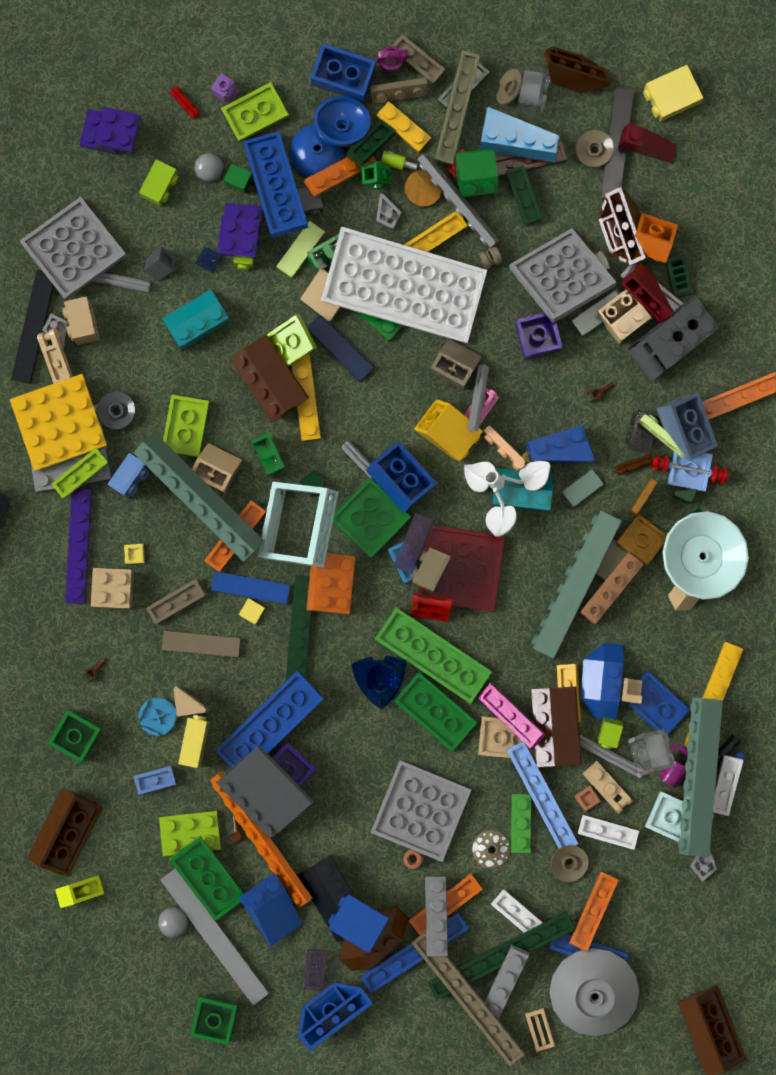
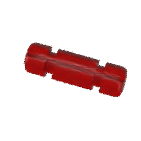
(184, 101)

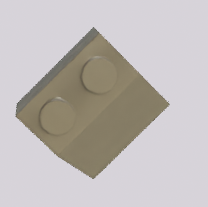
(430, 570)

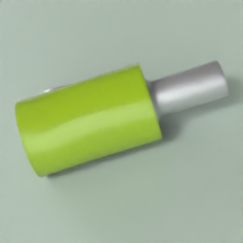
(397, 161)

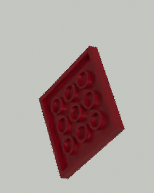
(472, 569)

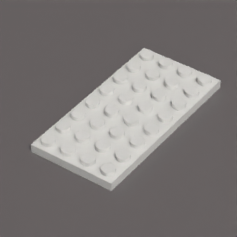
(404, 285)

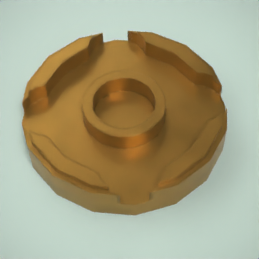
(421, 190)

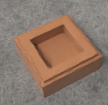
(587, 798)

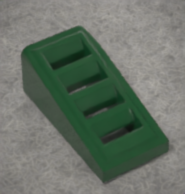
(679, 259)

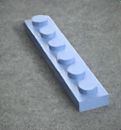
(541, 795)

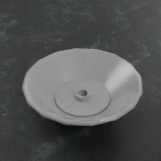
(592, 973)

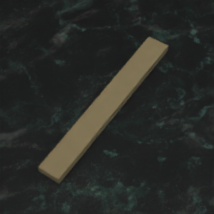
(472, 1003)

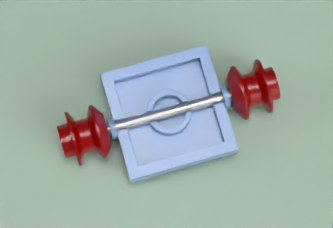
(690, 473)

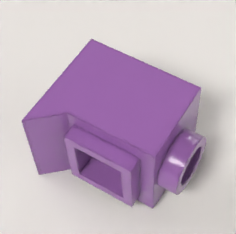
(224, 89)

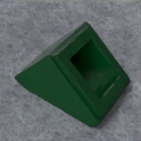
(312, 479)
(685, 496)

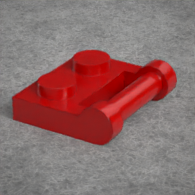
(431, 608)

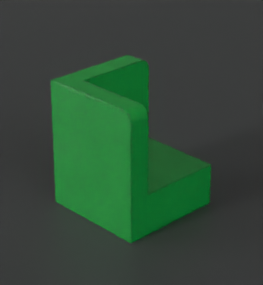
(238, 178)

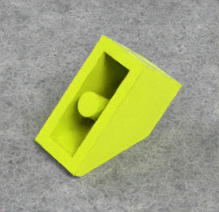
(79, 891)

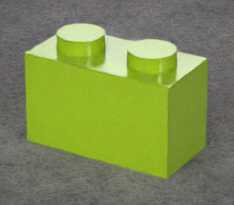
(158, 183)

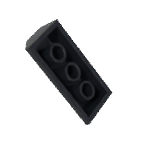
(326, 888)

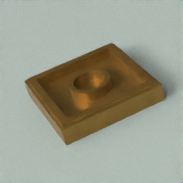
(641, 499)
(642, 540)

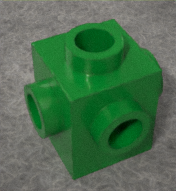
(376, 175)

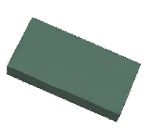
(582, 488)

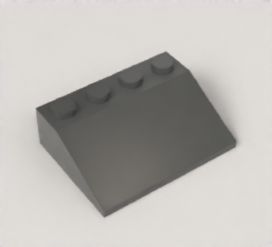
(264, 791)

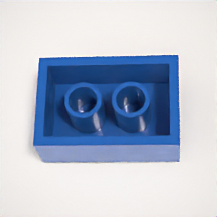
(343, 72)
(401, 476)

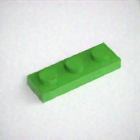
(520, 823)

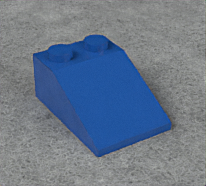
(271, 909)

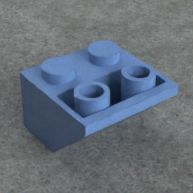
(129, 476)

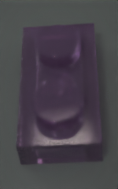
(315, 969)

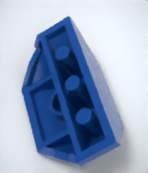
(602, 681)
(330, 1012)

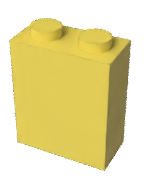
(672, 93)
(194, 741)

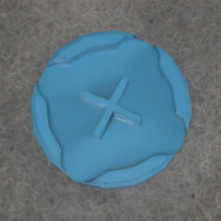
(157, 716)

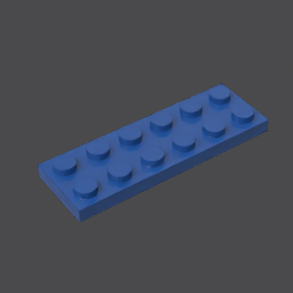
(275, 184)
(272, 719)

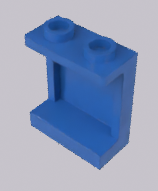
(358, 922)

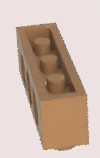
(611, 588)

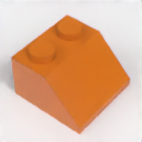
(655, 236)

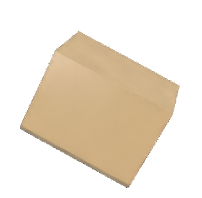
(187, 704)

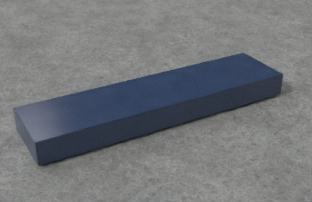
(340, 348)

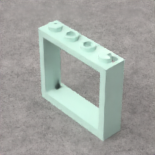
(321, 527)

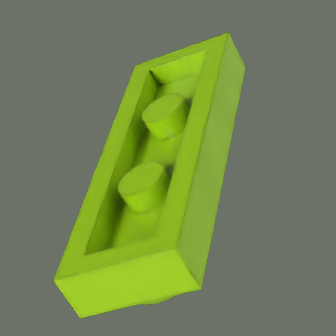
(79, 473)

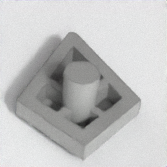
(387, 212)
(58, 323)
(703, 866)

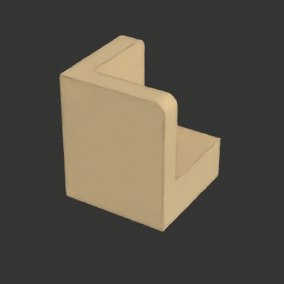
(681, 600)
(631, 691)

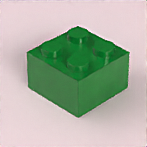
(75, 736)
(214, 1019)

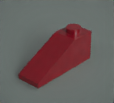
(646, 143)
(647, 292)

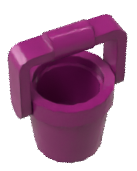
(391, 58)
(676, 774)

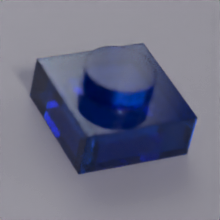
(208, 260)

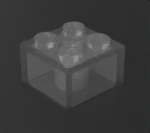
(531, 97)
(651, 752)

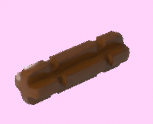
(633, 464)

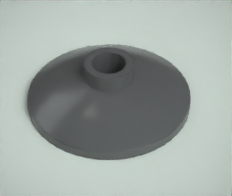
(106, 408)

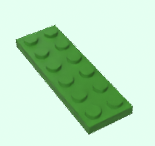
(433, 655)

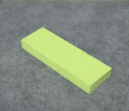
(298, 251)

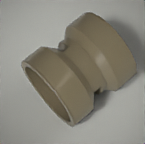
(490, 258)

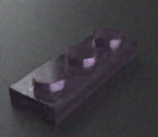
(413, 543)

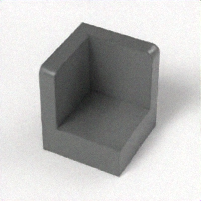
(160, 264)

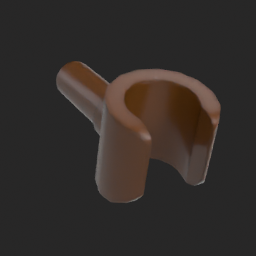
(598, 392)
(92, 671)
(237, 836)

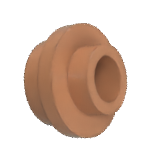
(412, 865)

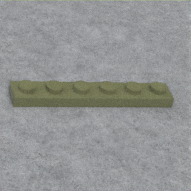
(457, 107)

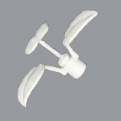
(483, 474)

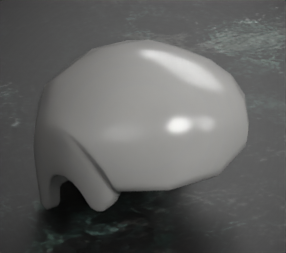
(208, 167)
(172, 922)

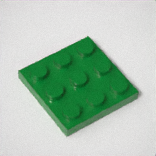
(370, 518)

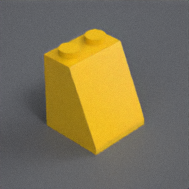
(447, 430)

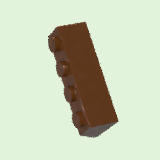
(269, 378)
(557, 716)
(64, 832)
(711, 1031)

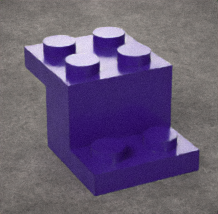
(110, 130)
(240, 230)

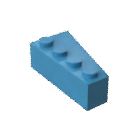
(517, 138)

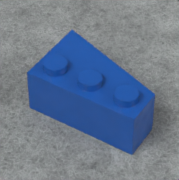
(562, 447)

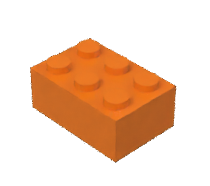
(331, 586)

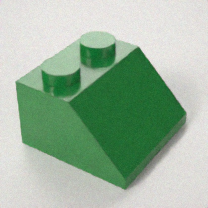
(476, 172)

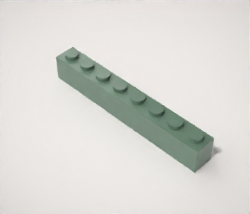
(198, 496)
(578, 581)
(700, 777)

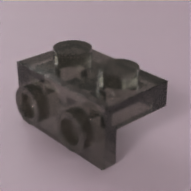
(639, 438)

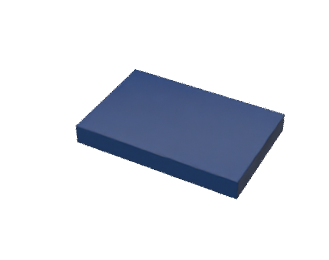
(659, 705)

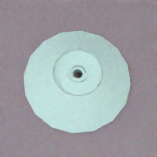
(723, 550)

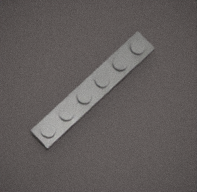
(462, 206)

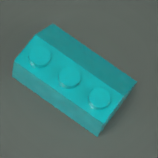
(196, 320)
(521, 498)

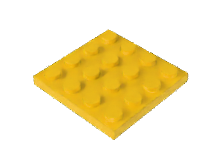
(58, 422)

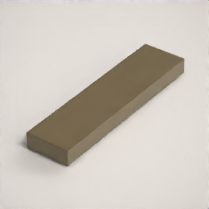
(201, 644)

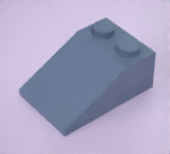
(688, 425)

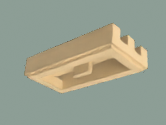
(535, 1013)

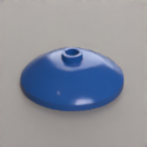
(344, 113)
(306, 159)

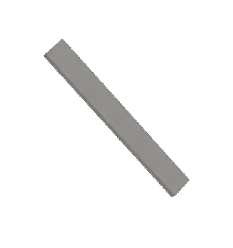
(215, 937)

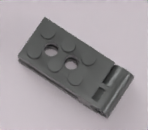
(659, 350)

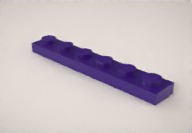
(78, 546)

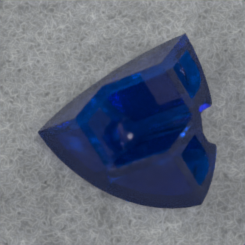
(379, 678)

